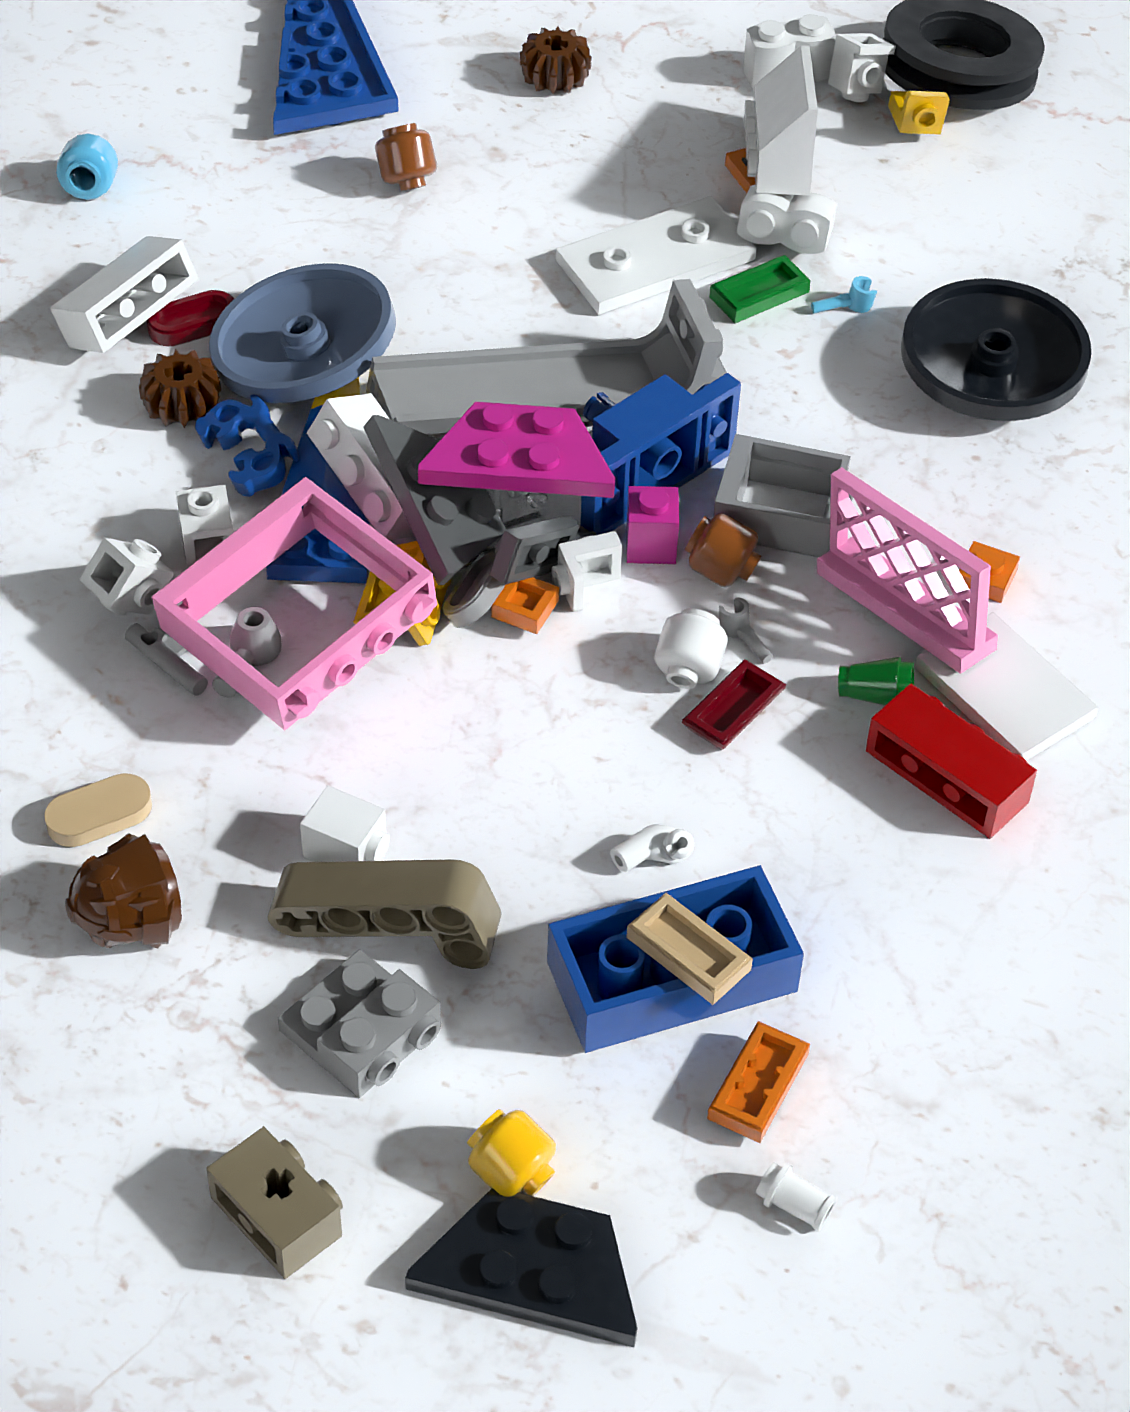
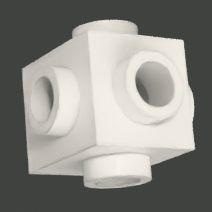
(126, 575)

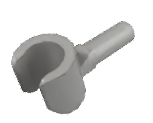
(738, 625)

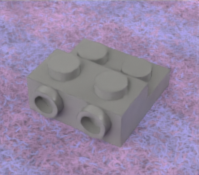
(362, 1022)

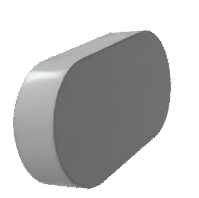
(473, 592)

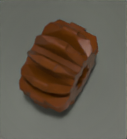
(555, 60)
(179, 387)

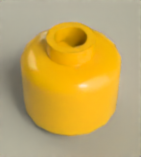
(512, 1153)

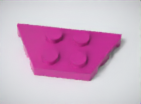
(519, 451)

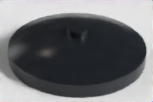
(995, 349)

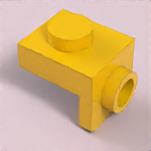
(918, 111)

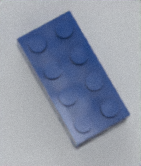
(625, 994)

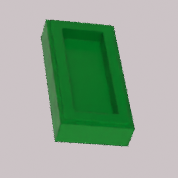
(759, 288)

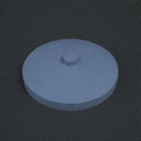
(302, 332)

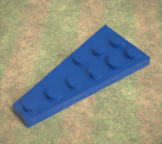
(328, 68)

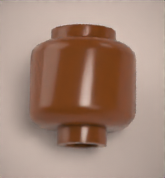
(405, 156)
(723, 550)

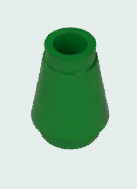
(875, 680)

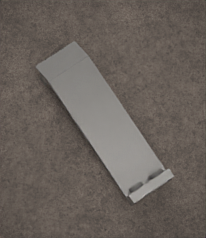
(439, 387)

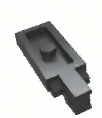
(533, 548)

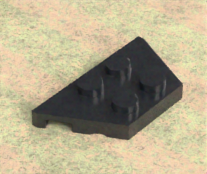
(534, 1265)

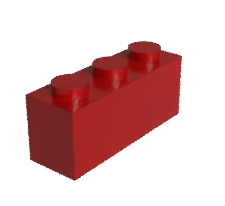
(951, 760)

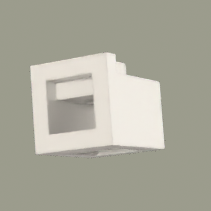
(859, 65)

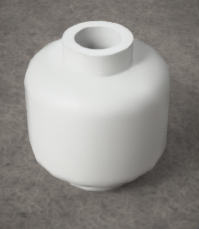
(691, 648)

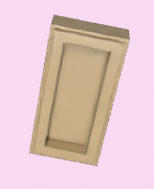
(689, 948)

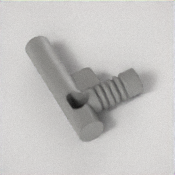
(166, 654)

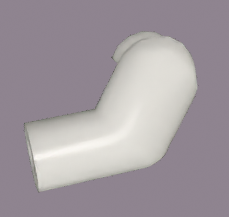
(653, 843)

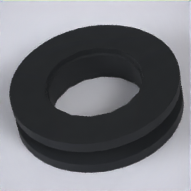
(971, 83)

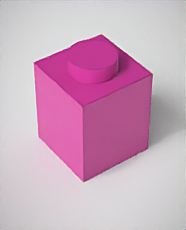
(652, 525)

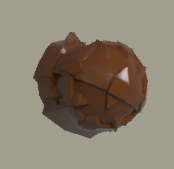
(126, 895)

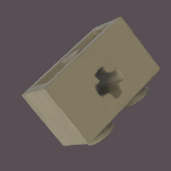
(276, 1201)

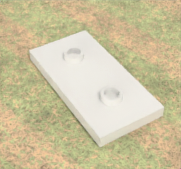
(653, 252)

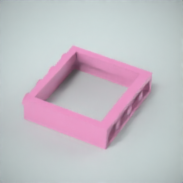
(253, 549)

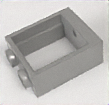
(785, 467)

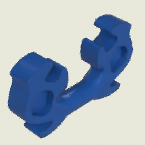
(255, 468)

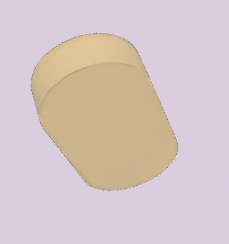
(98, 810)

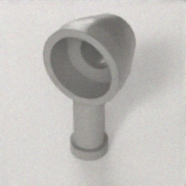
(253, 639)

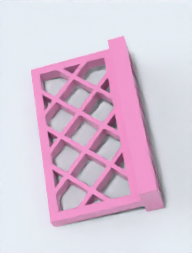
(890, 585)

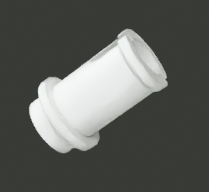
(795, 1195)

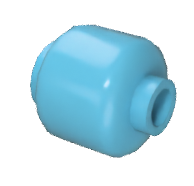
(87, 166)

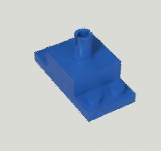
(658, 440)

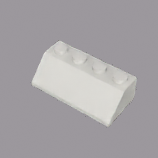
(783, 127)

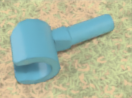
(858, 299)

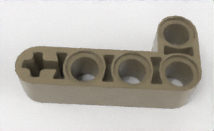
(391, 899)

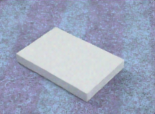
(1013, 694)

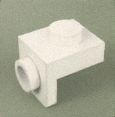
(586, 564)

